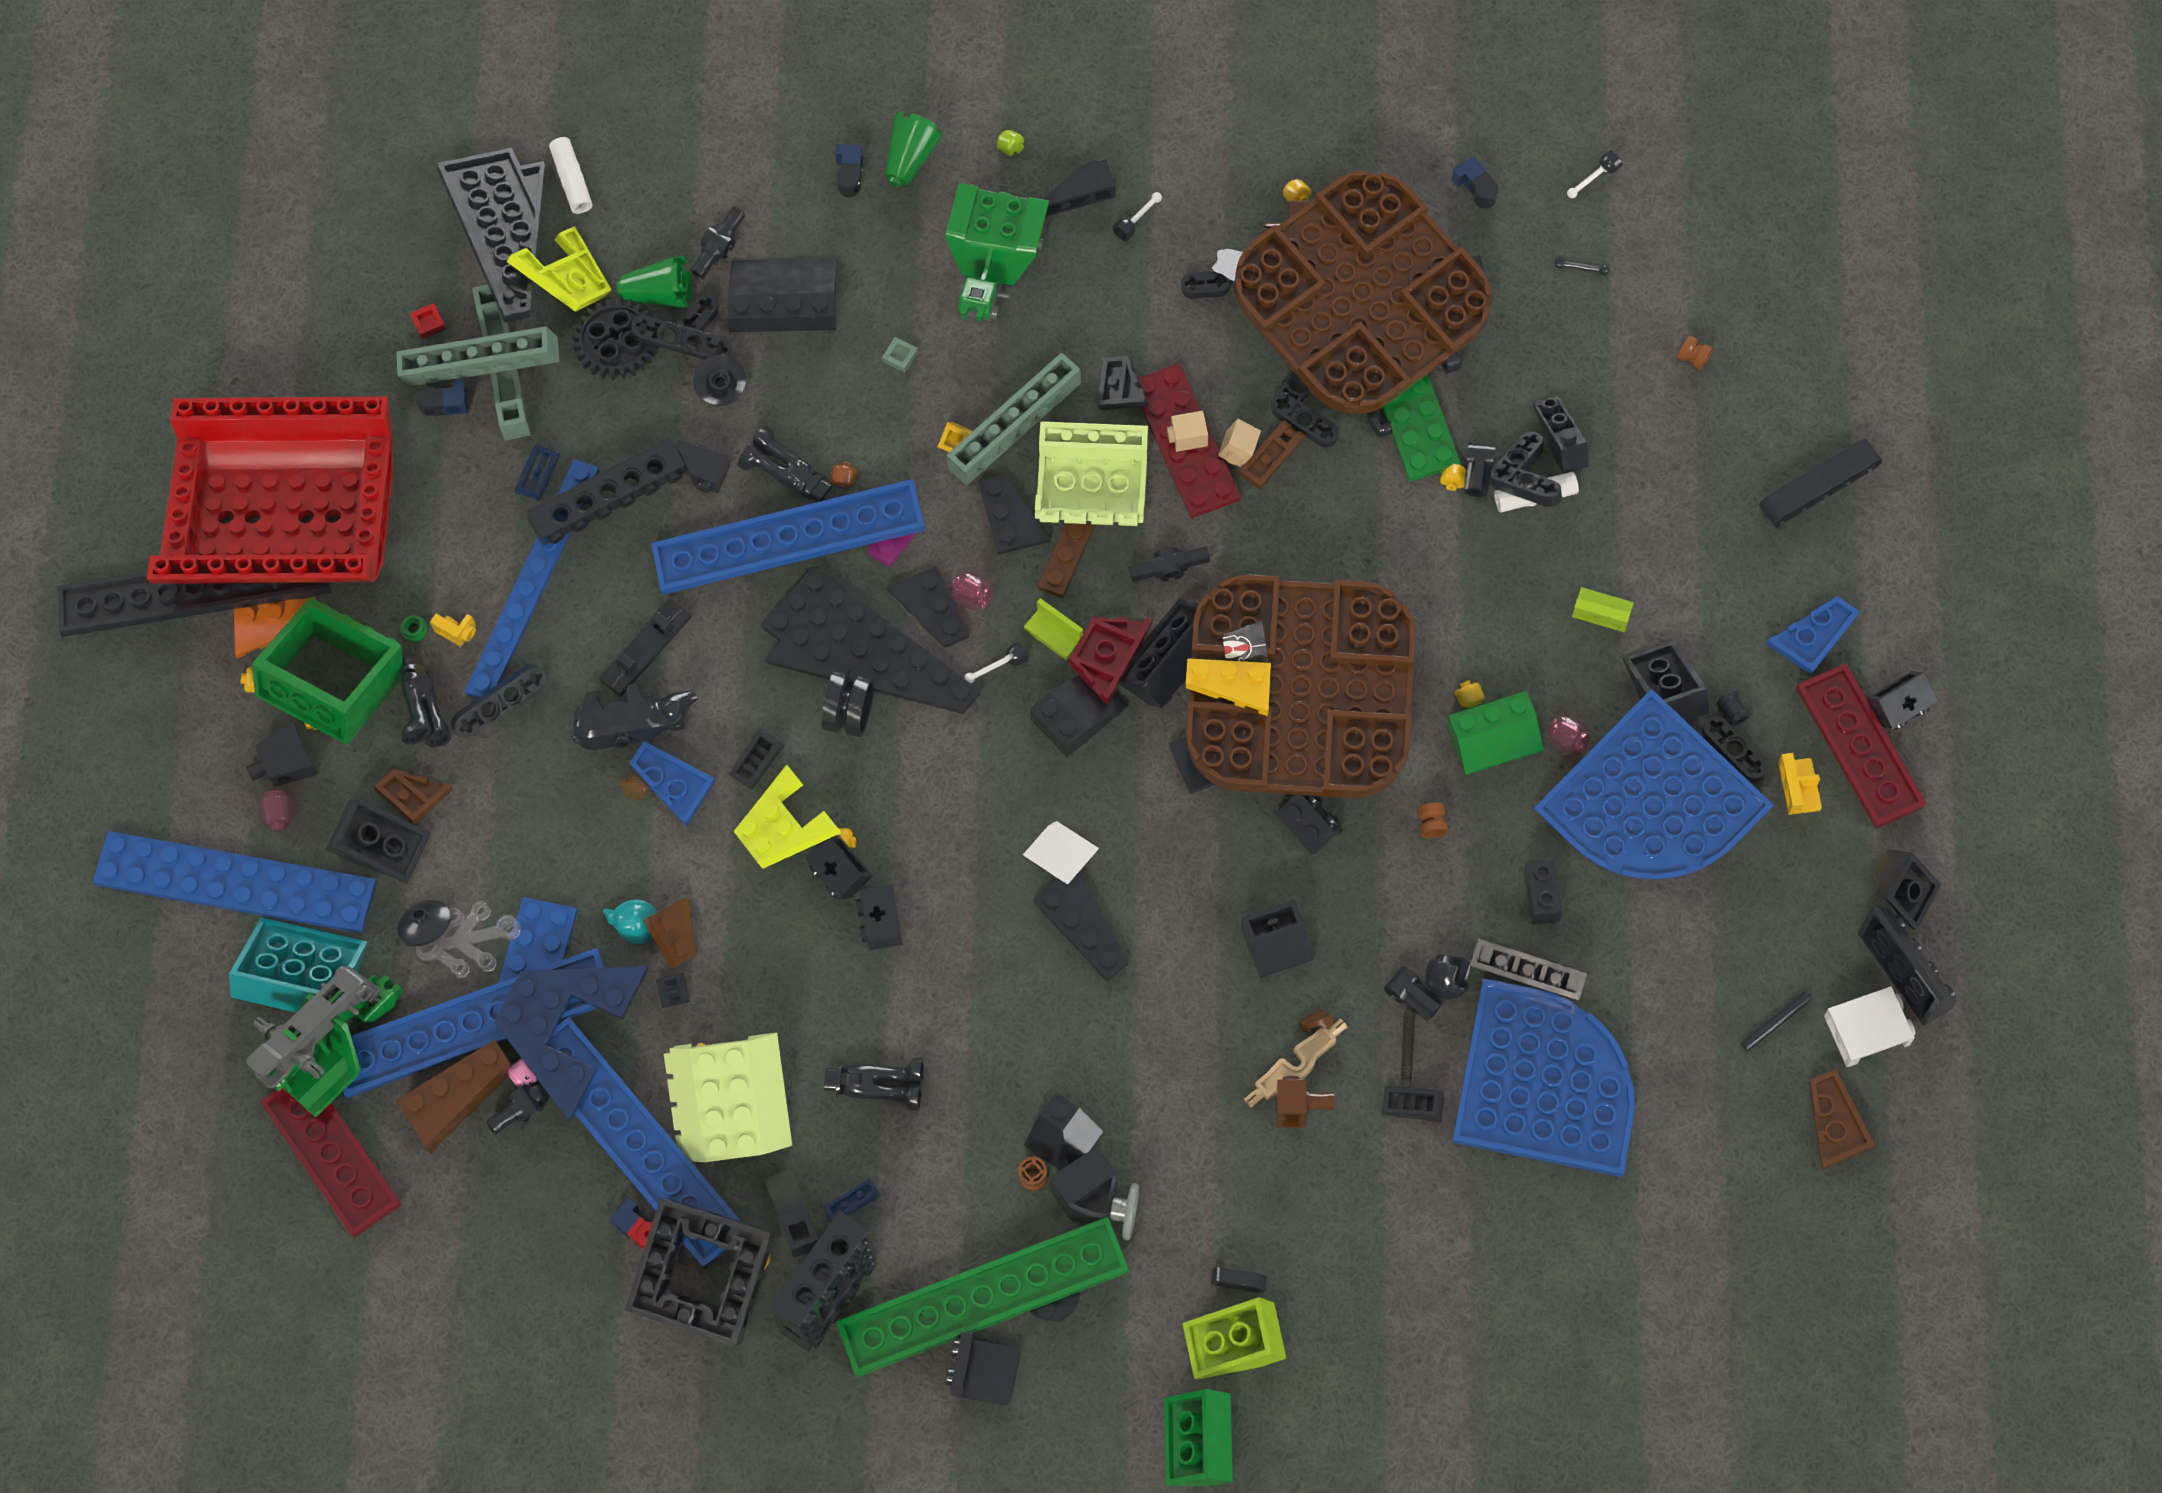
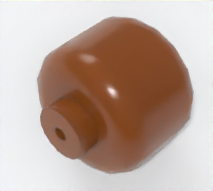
(843, 475)

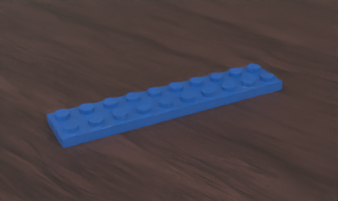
(787, 536)
(235, 882)
(444, 1031)
(638, 1141)

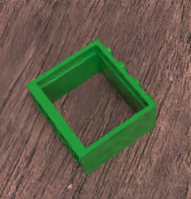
(311, 704)

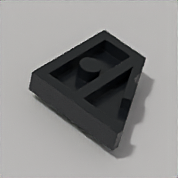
(1120, 385)

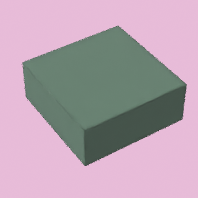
(900, 354)

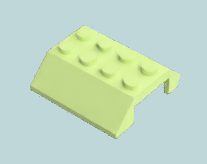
(1091, 473)
(728, 1099)

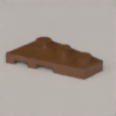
(1837, 1122)

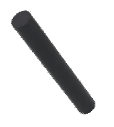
(1775, 1021)

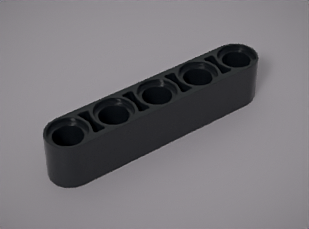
(1819, 482)

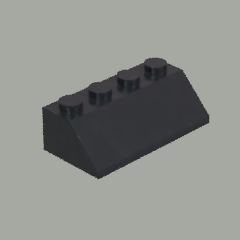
(1162, 658)

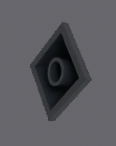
(1906, 885)
(1062, 1133)

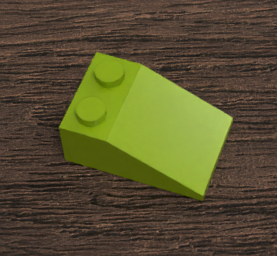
(1234, 1339)

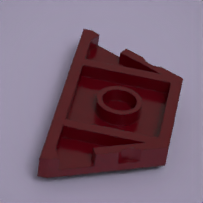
(1107, 652)

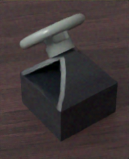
(1089, 1191)

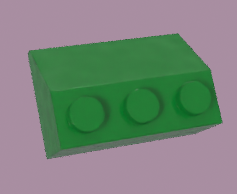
(1495, 733)
(1198, 1439)

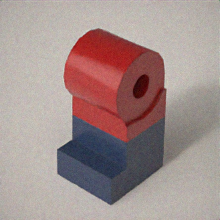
(630, 1223)

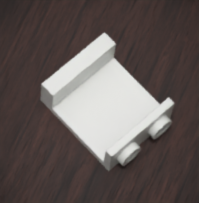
(1869, 1025)

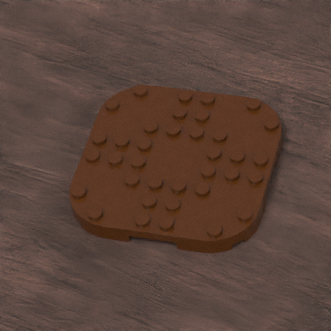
(1362, 292)
(1334, 691)

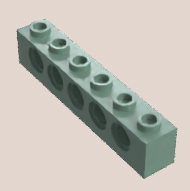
(478, 356)
(1014, 419)

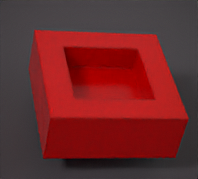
(427, 321)

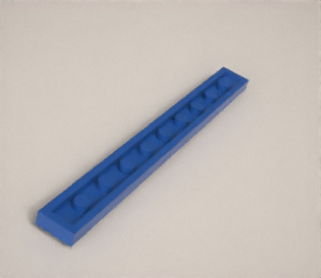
(523, 599)

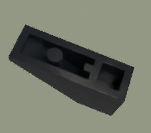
(1083, 187)

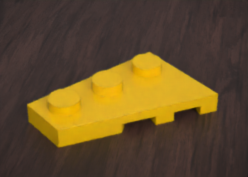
(1234, 680)

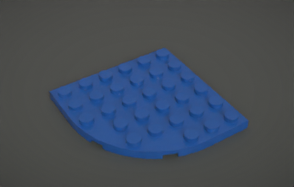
(1653, 798)
(1545, 1082)

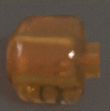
(634, 786)

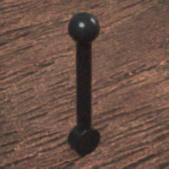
(1560, 263)

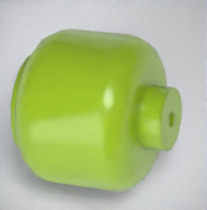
(1010, 142)

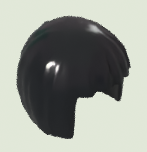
(1447, 976)

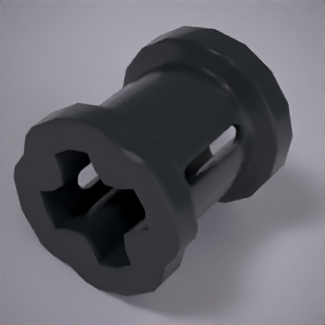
(1733, 708)

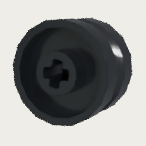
(847, 704)

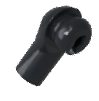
(1380, 428)

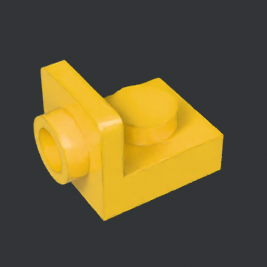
(452, 630)

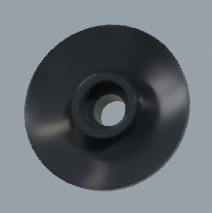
(715, 369)
(424, 923)

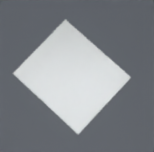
(1060, 851)

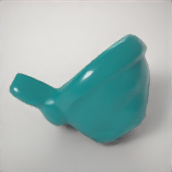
(629, 918)

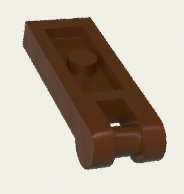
(1271, 455)

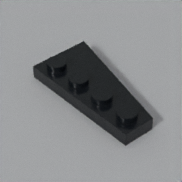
(1082, 923)

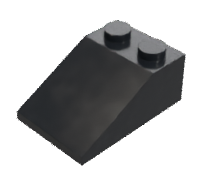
(1669, 676)
(1074, 714)
(377, 840)

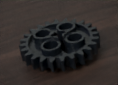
(605, 320)

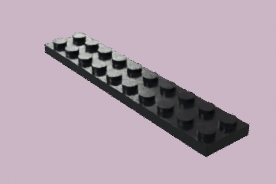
(135, 601)

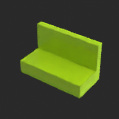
(1602, 609)
(1054, 630)

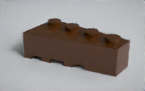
(454, 1094)

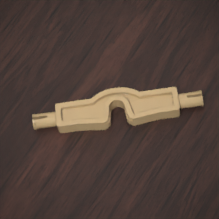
(1307, 1052)

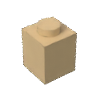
(1188, 431)
(1239, 443)

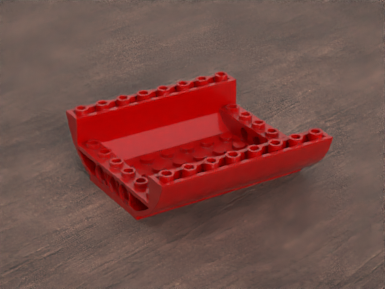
(277, 464)

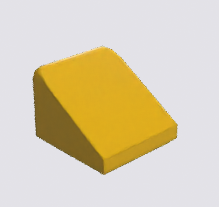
(952, 436)

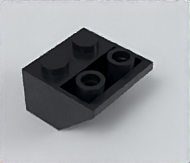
(1276, 938)

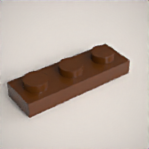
(1065, 558)

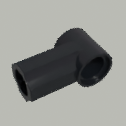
(1478, 464)
(1408, 989)

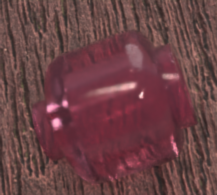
(972, 591)
(1568, 735)
(276, 809)

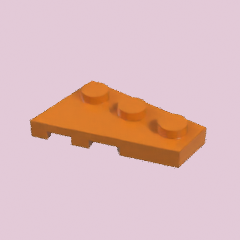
(260, 624)

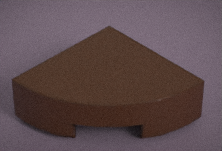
(1319, 1018)

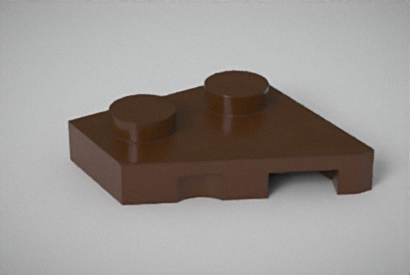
(411, 794)
(673, 932)

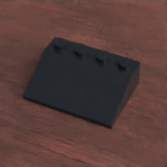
(782, 295)
(1906, 965)

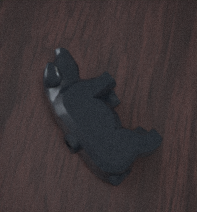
(629, 720)

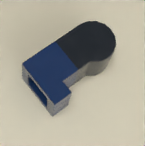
(851, 169)
(1477, 181)
(443, 400)

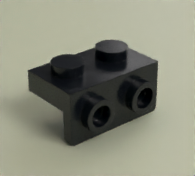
(1309, 821)

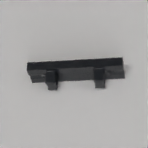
(645, 647)

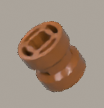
(1696, 353)
(1432, 820)
(1033, 1180)

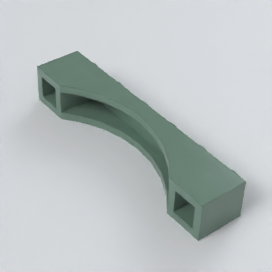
(506, 384)

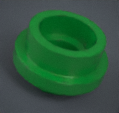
(409, 622)

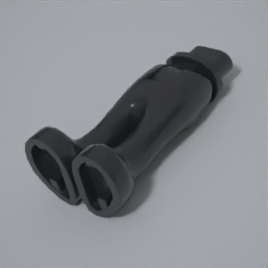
(797, 474)
(420, 693)
(862, 1079)

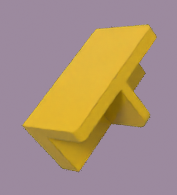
(1799, 784)

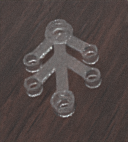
(464, 938)

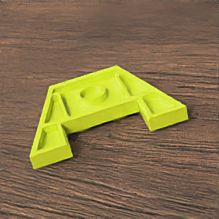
(573, 279)
(772, 831)

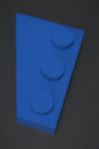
(1816, 635)
(672, 780)

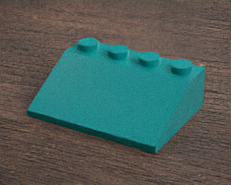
(289, 962)

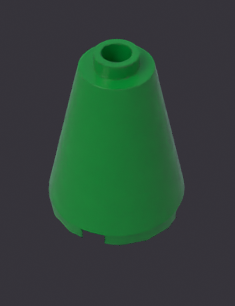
(909, 147)
(658, 284)

